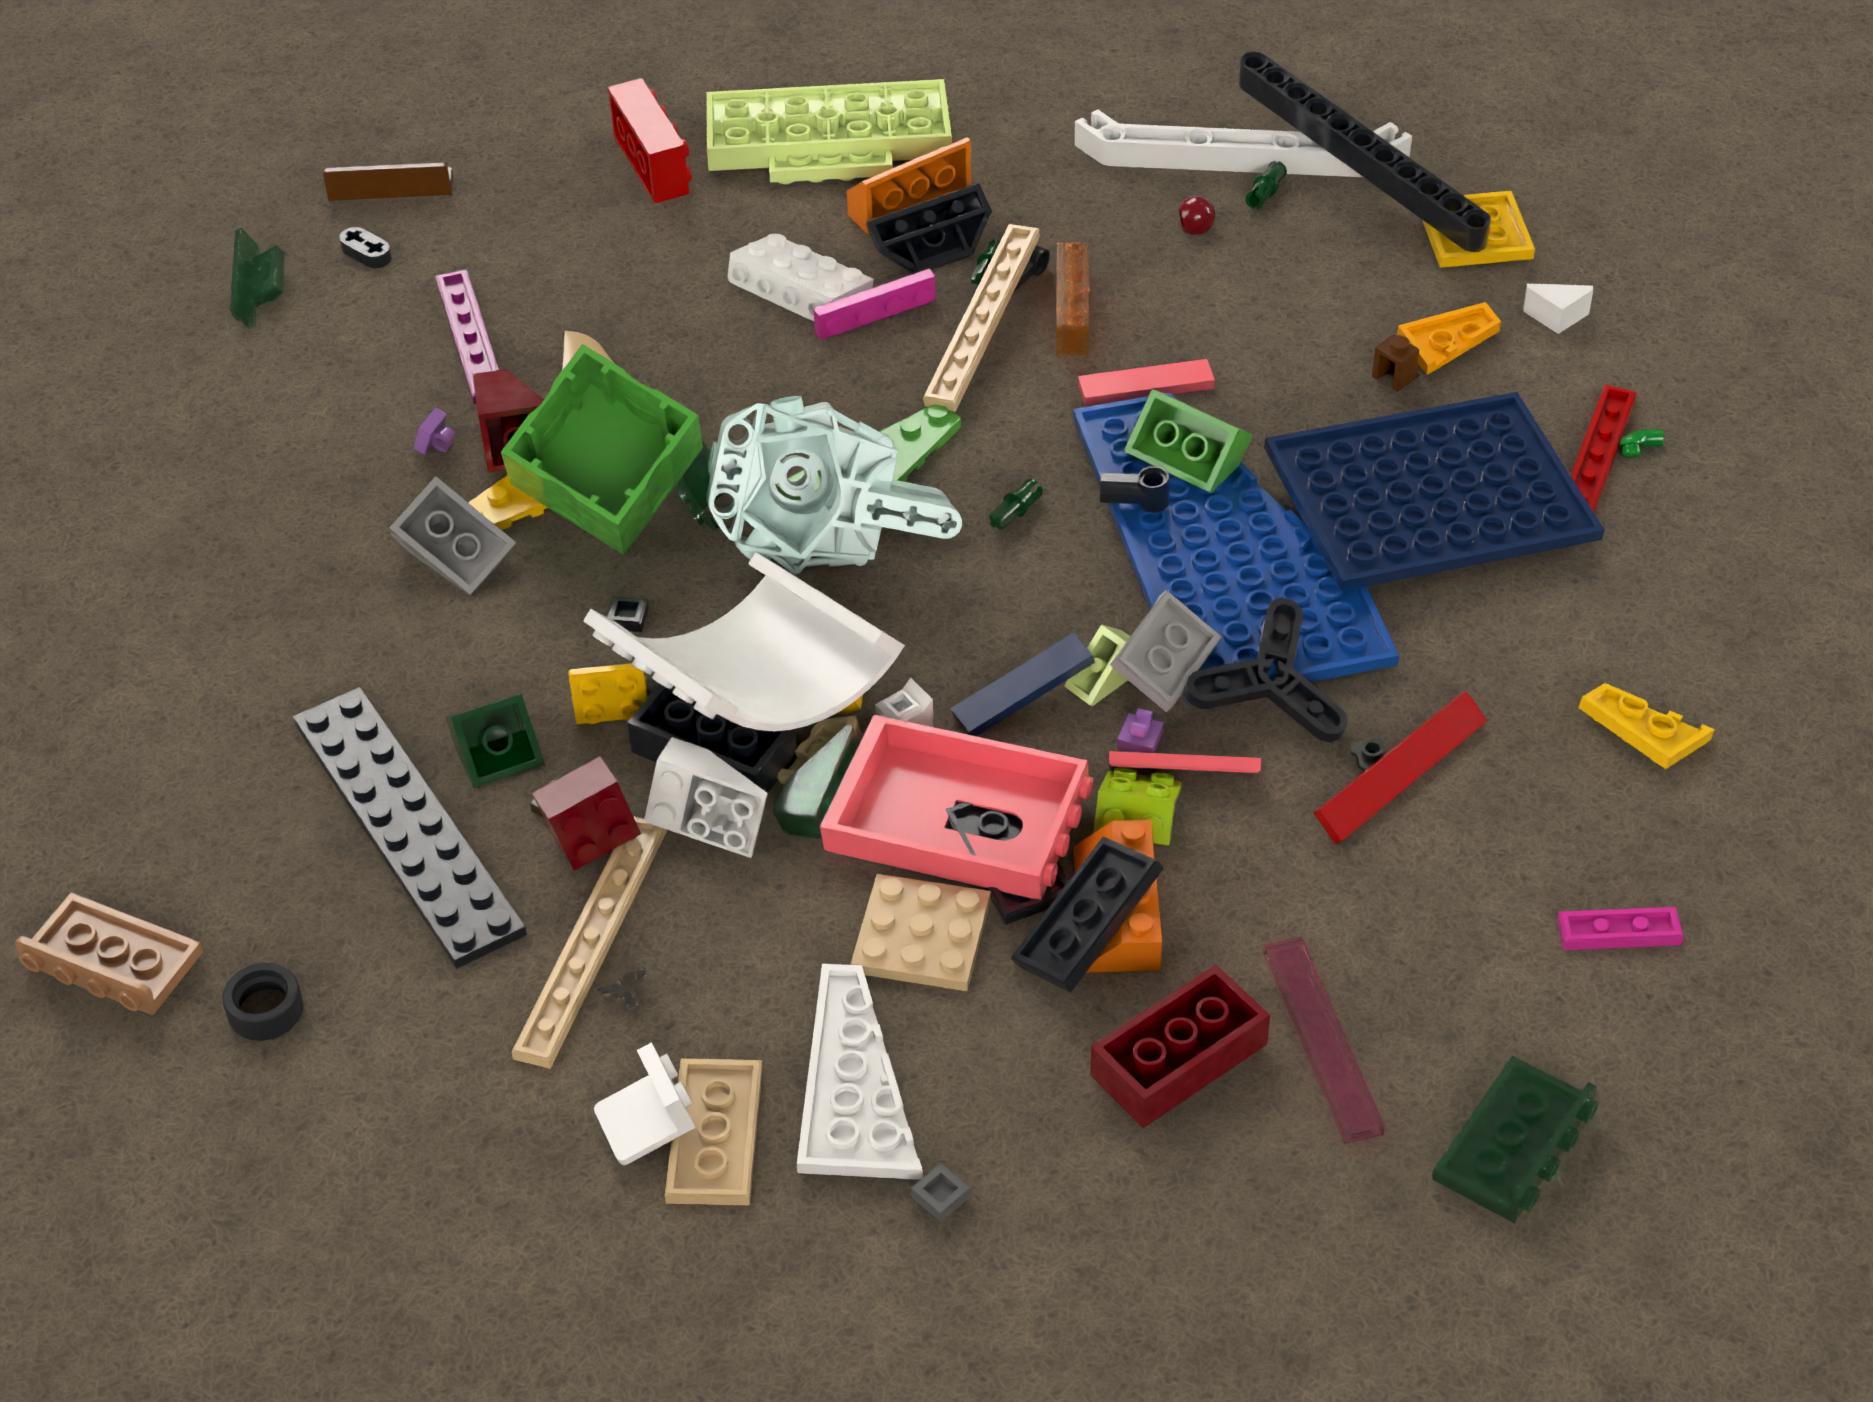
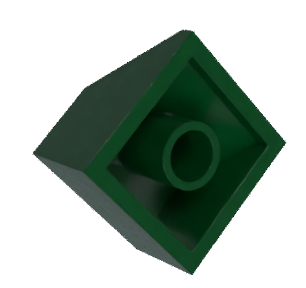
(495, 740)

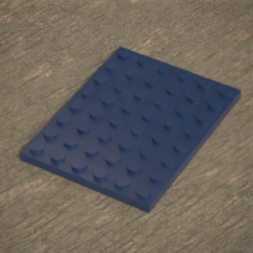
(1431, 490)

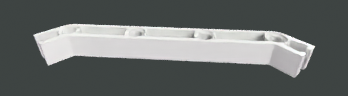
(1213, 147)

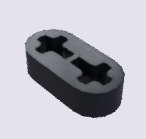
(365, 247)

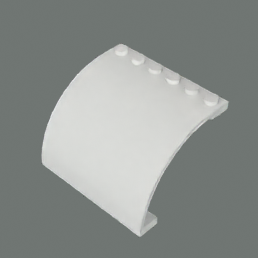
(768, 662)

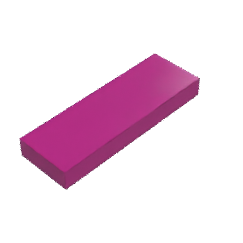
(1619, 928)

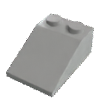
(451, 536)

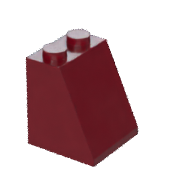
(502, 408)

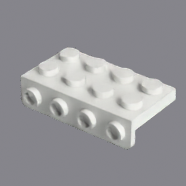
(793, 275)

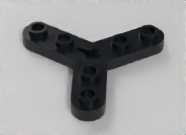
(1250, 679)

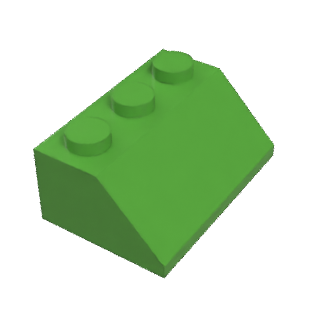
(1187, 441)

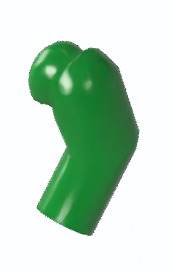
(1640, 438)

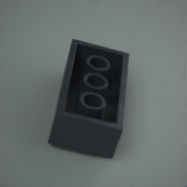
(751, 752)

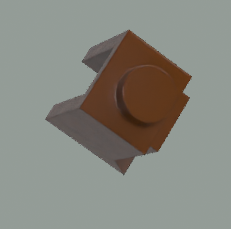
(1398, 354)

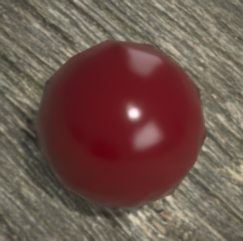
(1196, 215)

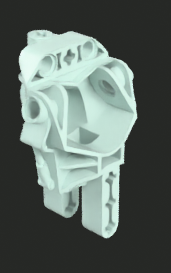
(848, 508)

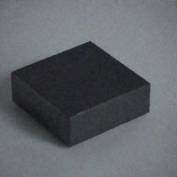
(628, 612)

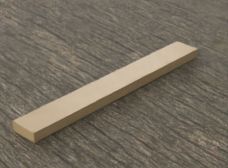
(981, 317)
(587, 948)

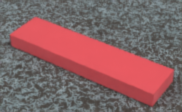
(1139, 382)
(1184, 762)

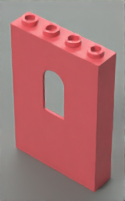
(911, 772)

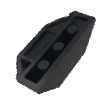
(933, 230)

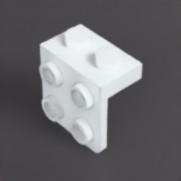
(646, 1111)

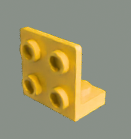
(607, 692)

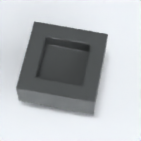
(940, 1192)

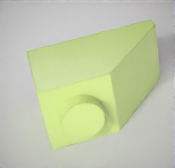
(1100, 678)

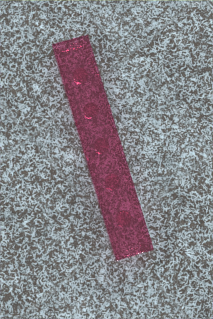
(1324, 1040)

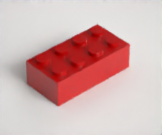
(649, 140)

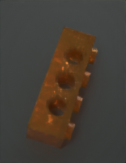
(1072, 299)

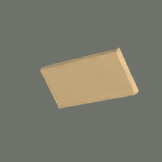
(717, 1156)

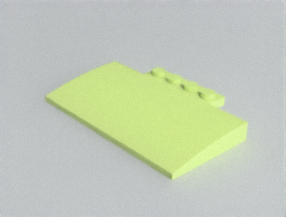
(826, 129)

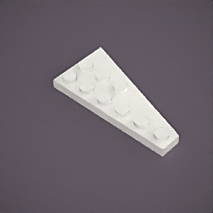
(852, 1098)

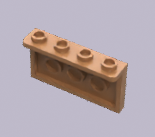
(109, 953)

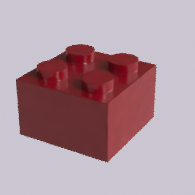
(587, 813)

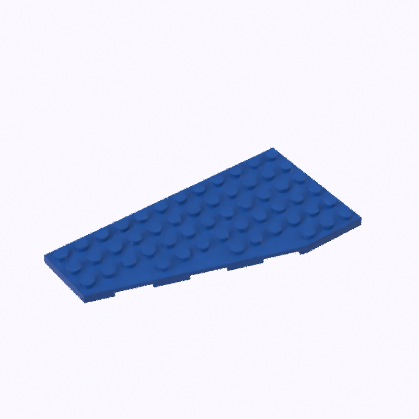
(1233, 557)

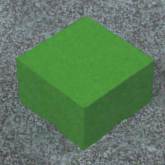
(603, 449)

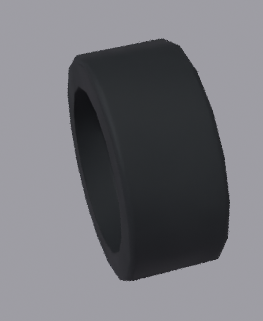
(268, 1024)

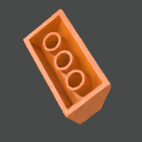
(911, 183)
(1139, 939)

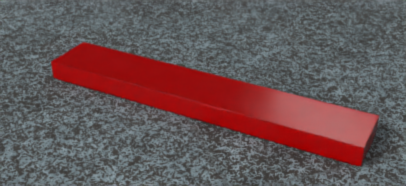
(1602, 442)
(1400, 767)

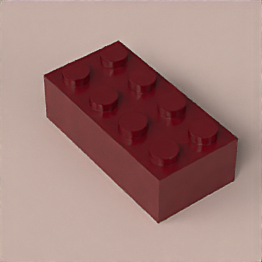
(1179, 1045)

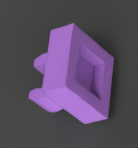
(434, 433)
(1140, 733)

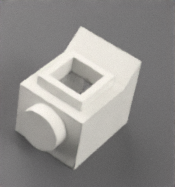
(909, 705)

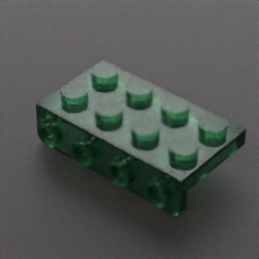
(1515, 1139)

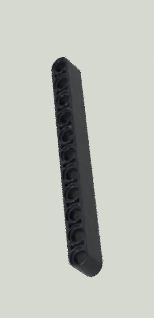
(1365, 152)

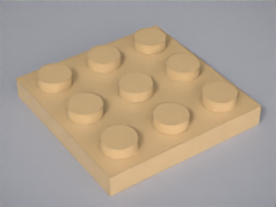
(921, 932)

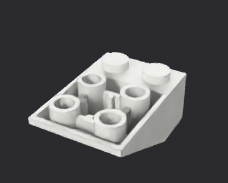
(705, 798)

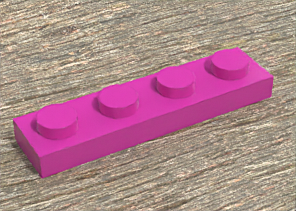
(874, 304)

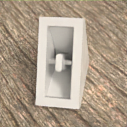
(1557, 304)

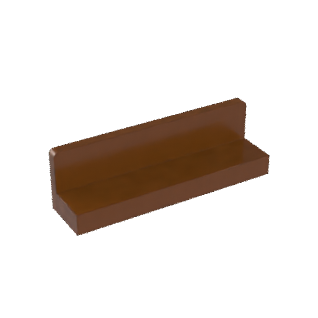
(388, 181)

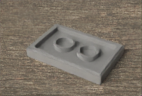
(1165, 650)

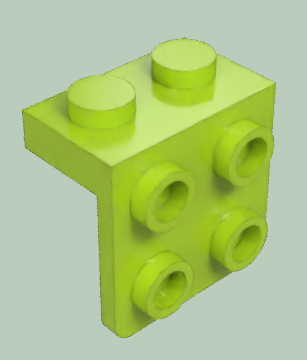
(1138, 797)

